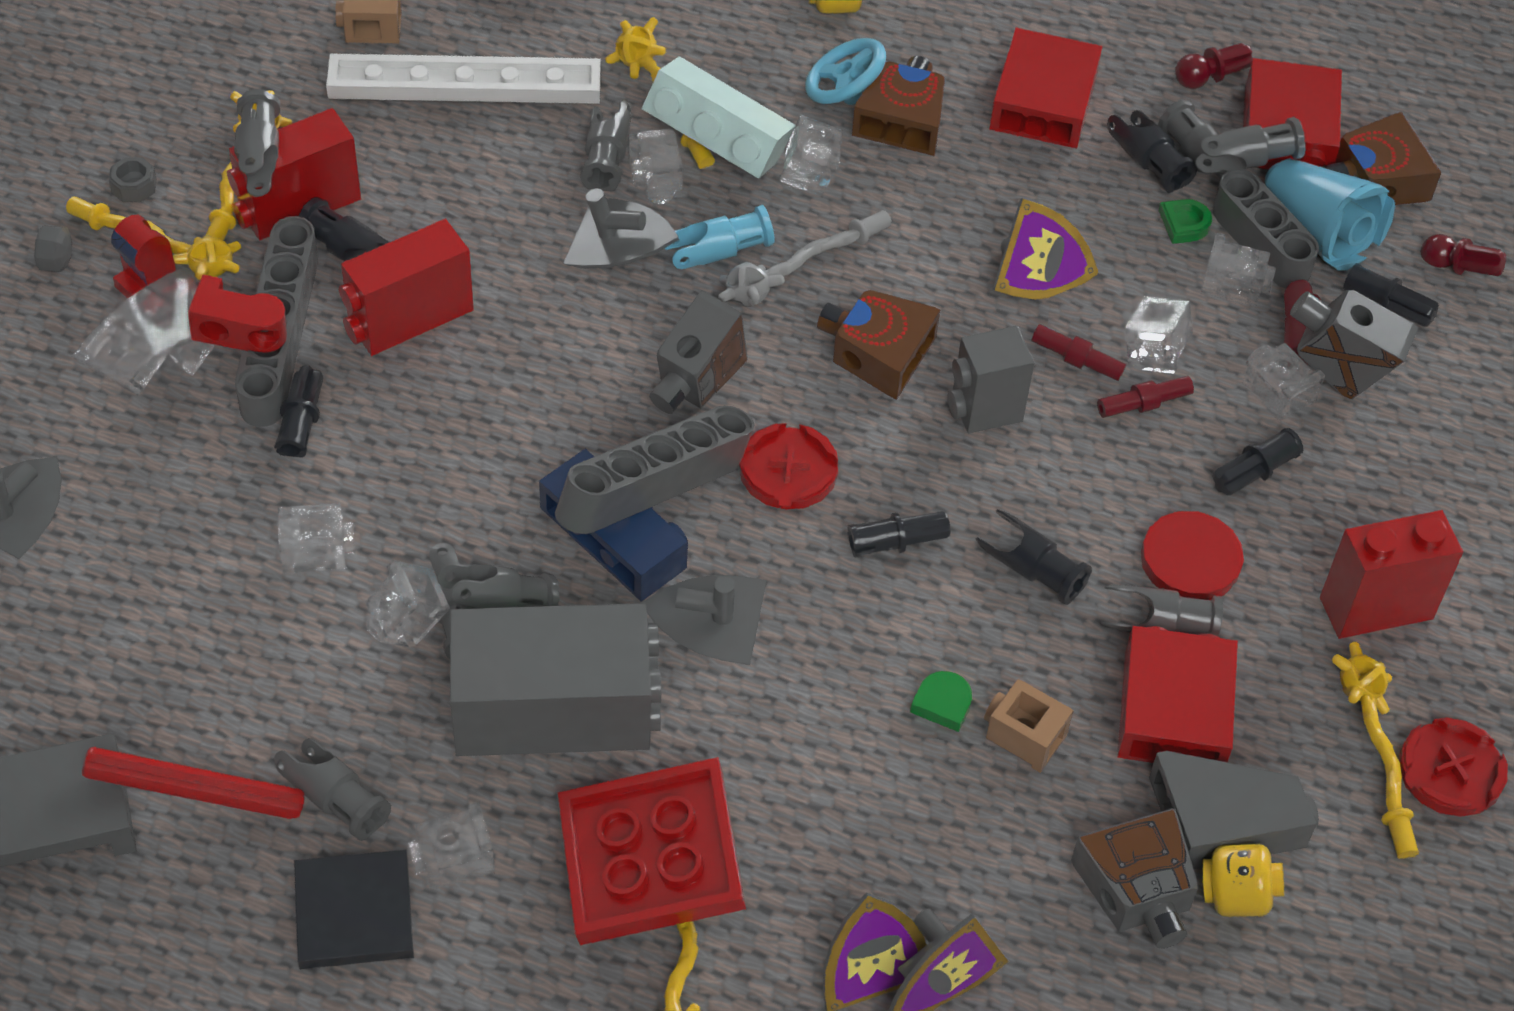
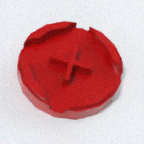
(789, 466)
(1192, 555)
(1453, 767)

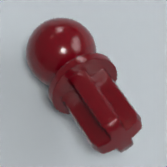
(1195, 70)
(1443, 252)

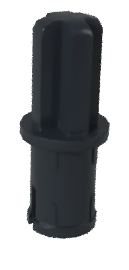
(1392, 295)
(299, 412)
(1258, 462)
(897, 532)

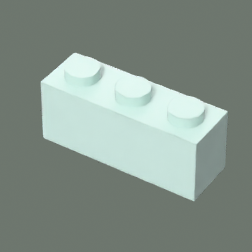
(718, 116)

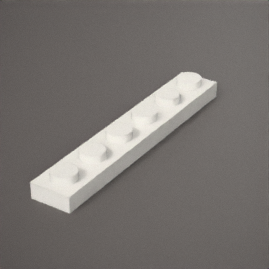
(463, 78)

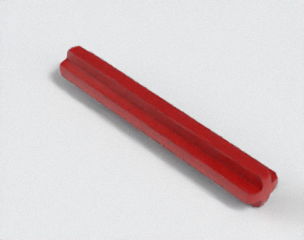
(192, 783)

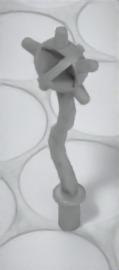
(752, 283)

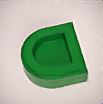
(1185, 220)
(943, 699)

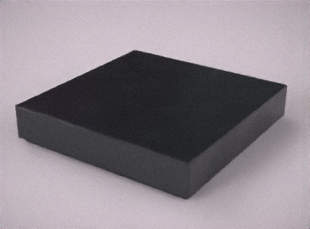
(353, 909)

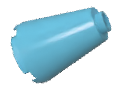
(1334, 207)

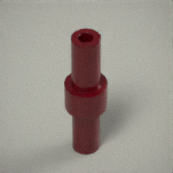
(1078, 352)
(1145, 396)

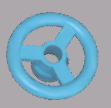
(850, 75)

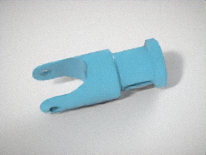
(722, 238)

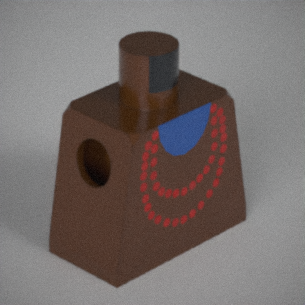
(902, 107)
(1391, 156)
(881, 338)

